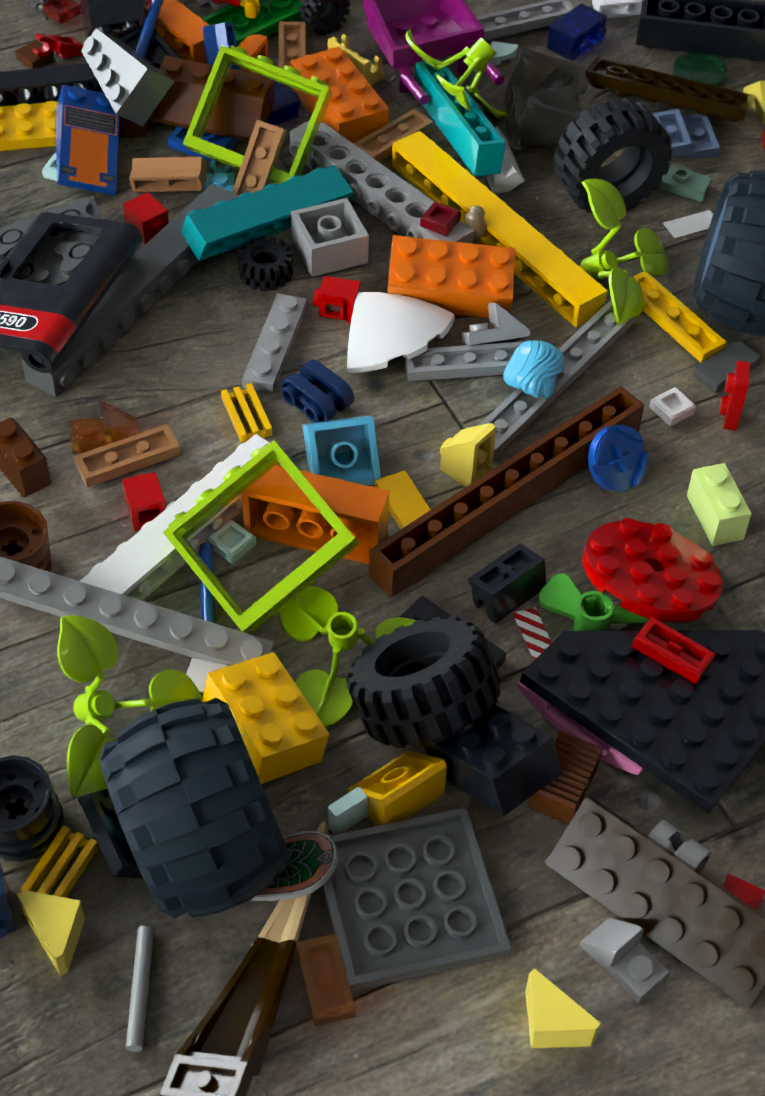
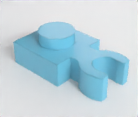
(220, 177)

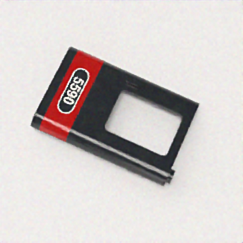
(47, 316)

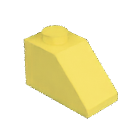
(469, 454)

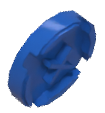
(617, 458)

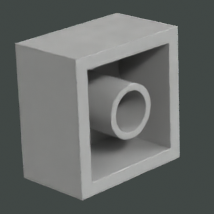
(329, 237)

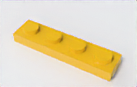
(678, 320)

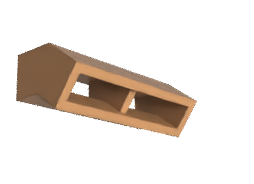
(168, 174)

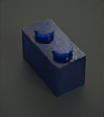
(576, 32)

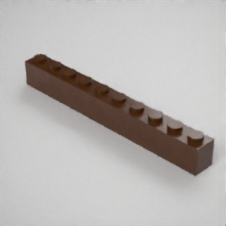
(497, 495)

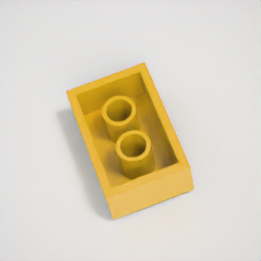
(270, 714)

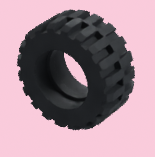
(602, 133)
(423, 682)

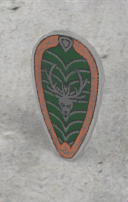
(310, 866)

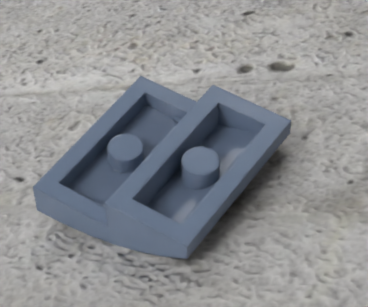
(690, 135)

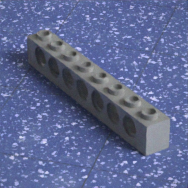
(374, 185)

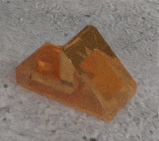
(100, 431)

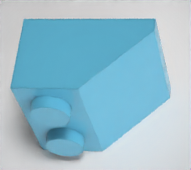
(343, 449)

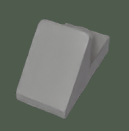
(502, 325)
(626, 960)

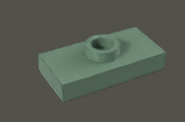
(685, 183)

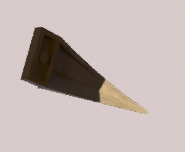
(236, 1030)

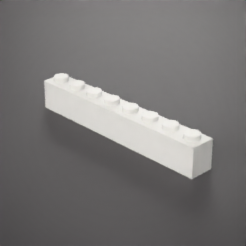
(149, 556)

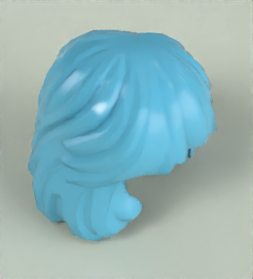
(535, 368)

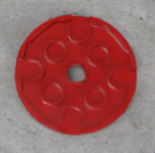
(652, 570)

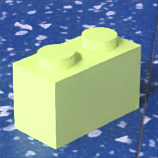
(718, 504)

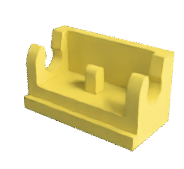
(370, 71)

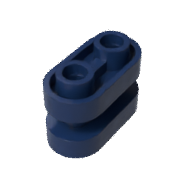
(317, 392)

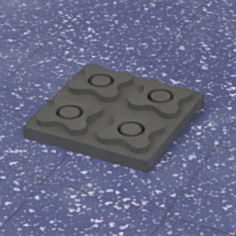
(60, 250)
(413, 900)

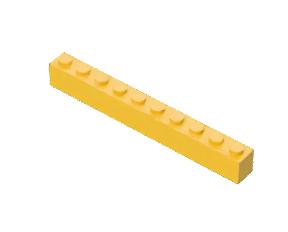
(537, 260)

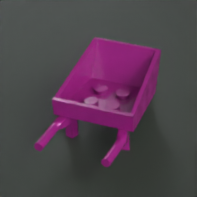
(436, 27)

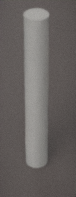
(140, 988)

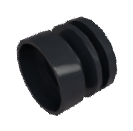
(28, 809)

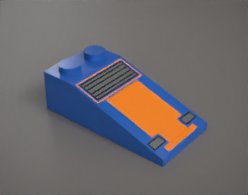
(86, 140)

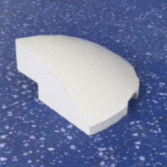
(390, 327)

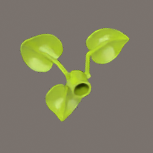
(477, 59)
(624, 290)
(317, 612)
(83, 653)

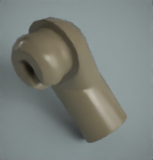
(475, 220)

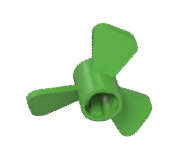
(589, 611)

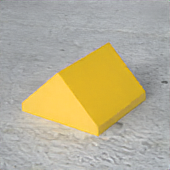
(403, 787)

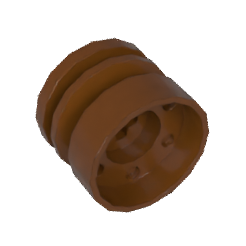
(24, 535)

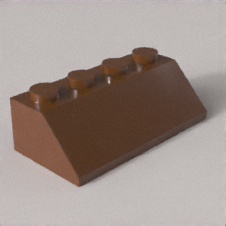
(240, 104)

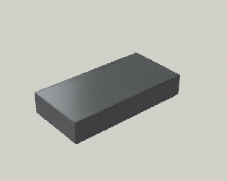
(715, 369)

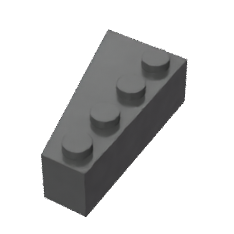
(125, 77)

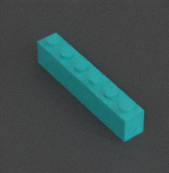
(466, 130)
(260, 212)

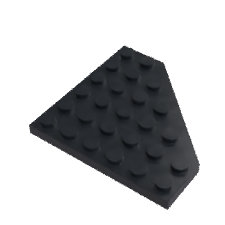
(677, 730)

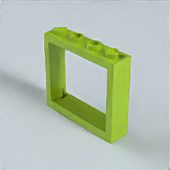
(264, 67)
(213, 501)

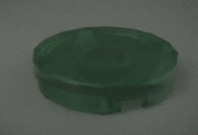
(701, 68)

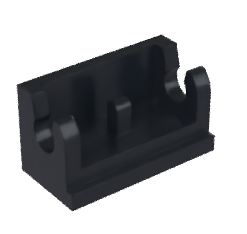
(508, 582)

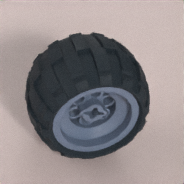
(732, 261)
(193, 808)

